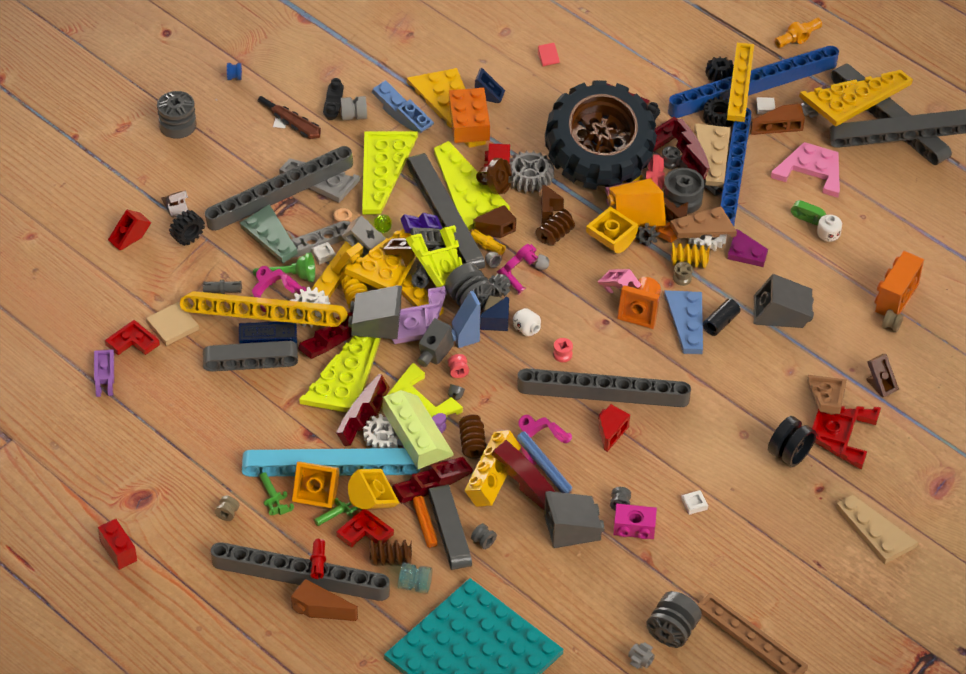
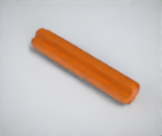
(425, 521)

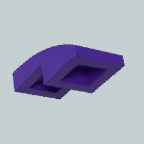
(423, 221)

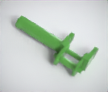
(274, 497)
(341, 507)

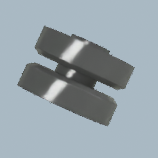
(684, 186)

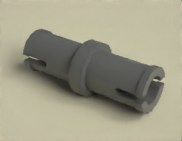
(222, 287)

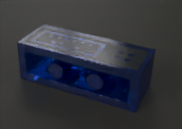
(267, 332)

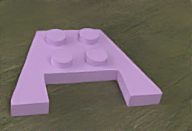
(416, 320)

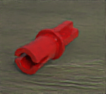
(318, 559)

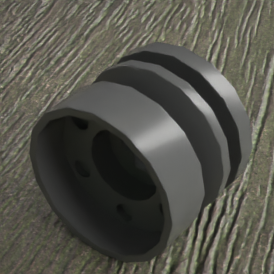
(176, 114)
(467, 279)
(674, 619)

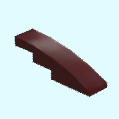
(692, 151)
(326, 339)
(365, 405)
(523, 472)
(438, 475)

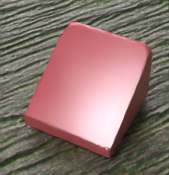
(548, 54)

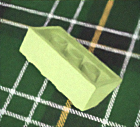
(415, 429)

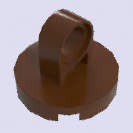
(497, 176)

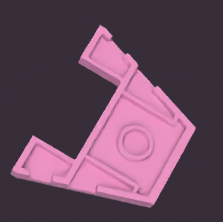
(814, 162)

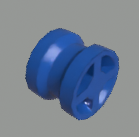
(234, 71)

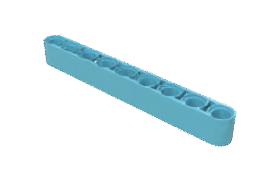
(284, 461)

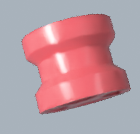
(563, 350)
(458, 366)

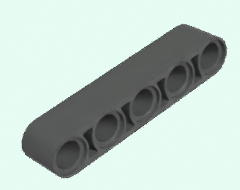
(250, 356)
(450, 527)

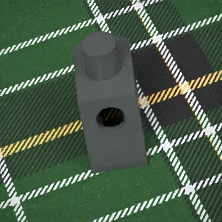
(435, 343)

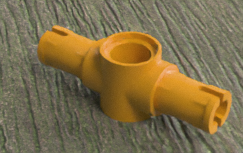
(798, 32)

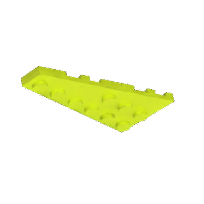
(383, 161)
(344, 376)

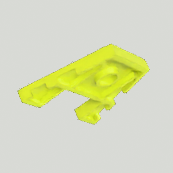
(438, 262)
(413, 376)

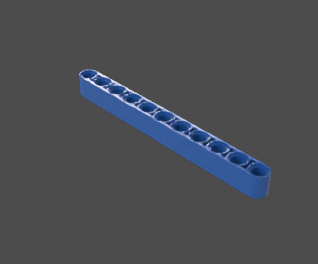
(760, 80)

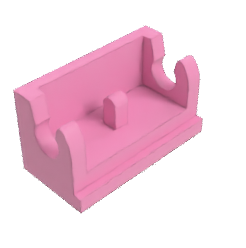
(619, 278)

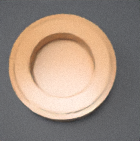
(342, 215)

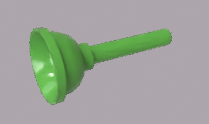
(303, 267)

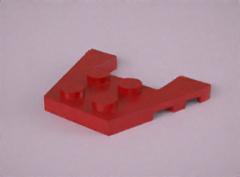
(836, 429)

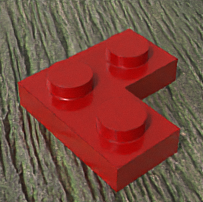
(134, 335)
(363, 525)

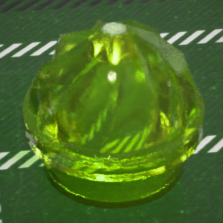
(383, 223)

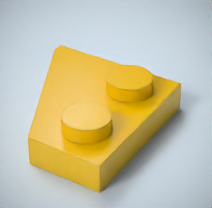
(349, 258)

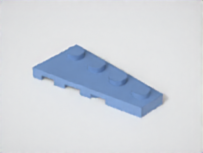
(687, 318)

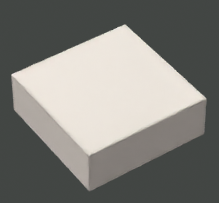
(764, 104)
(323, 253)
(694, 502)

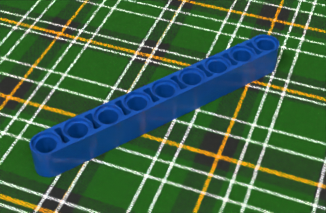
(735, 166)

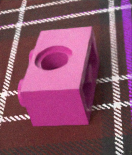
(635, 521)

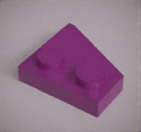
(747, 250)

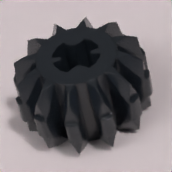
(719, 68)

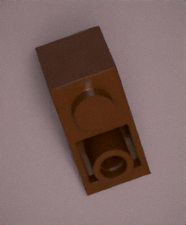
(496, 223)

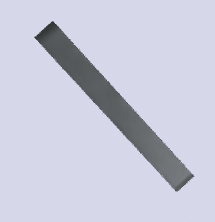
(898, 128)
(931, 148)
(279, 188)
(444, 208)
(603, 387)
(248, 560)

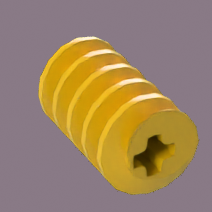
(690, 255)
(351, 287)

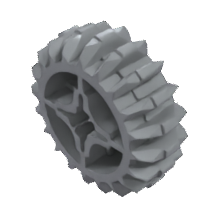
(529, 170)

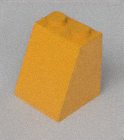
(639, 202)

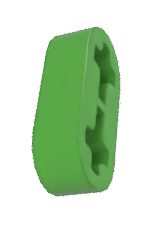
(807, 212)

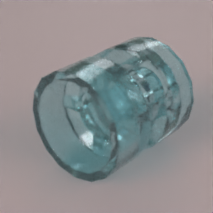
(413, 577)

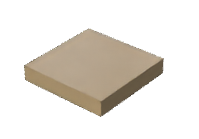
(172, 323)

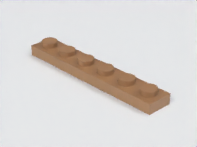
(751, 636)

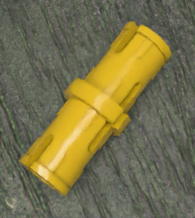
(488, 242)

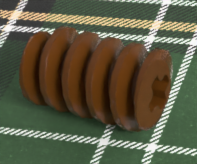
(555, 227)
(472, 436)
(390, 552)

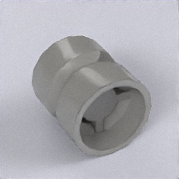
(353, 108)

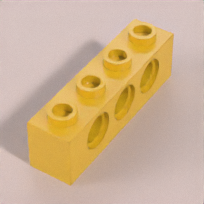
(489, 472)

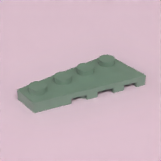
(270, 233)

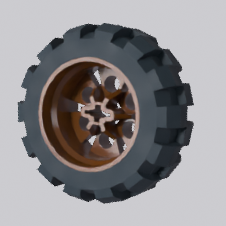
(595, 163)

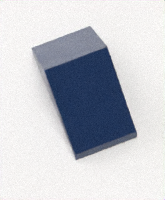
(493, 91)
(496, 317)

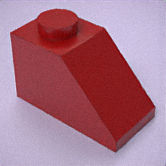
(129, 229)
(612, 425)

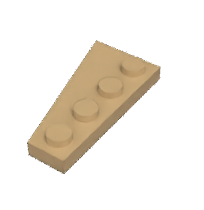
(715, 145)
(878, 532)

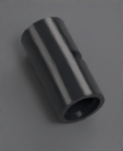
(721, 317)

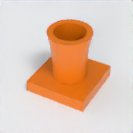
(641, 303)

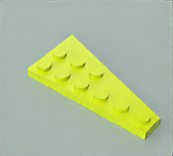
(464, 189)

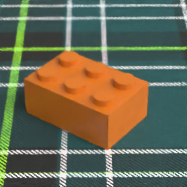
(469, 115)
(899, 283)

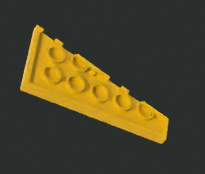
(435, 90)
(853, 97)
(381, 269)

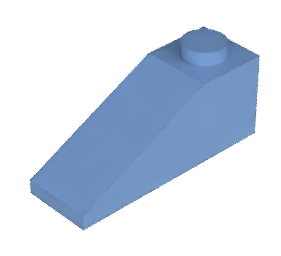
(467, 322)

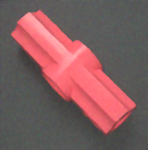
(655, 170)

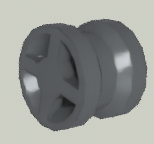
(670, 157)
(620, 496)
(483, 536)

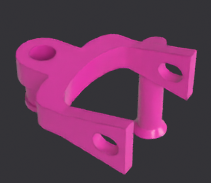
(525, 253)
(267, 277)
(532, 427)

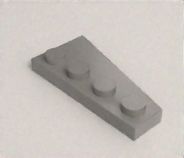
(333, 188)

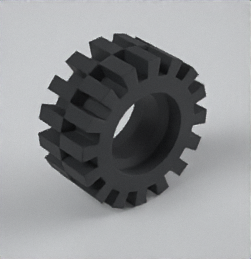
(713, 118)
(187, 227)

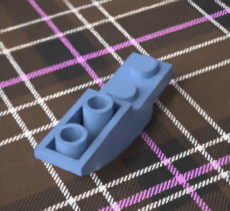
(401, 110)

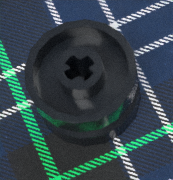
(792, 441)

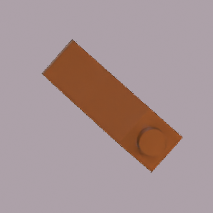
(780, 120)
(321, 603)

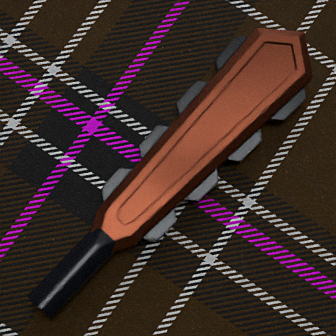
(298, 123)

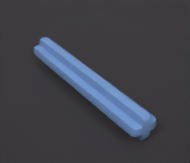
(544, 463)

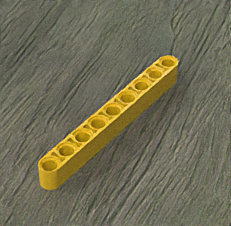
(271, 306)

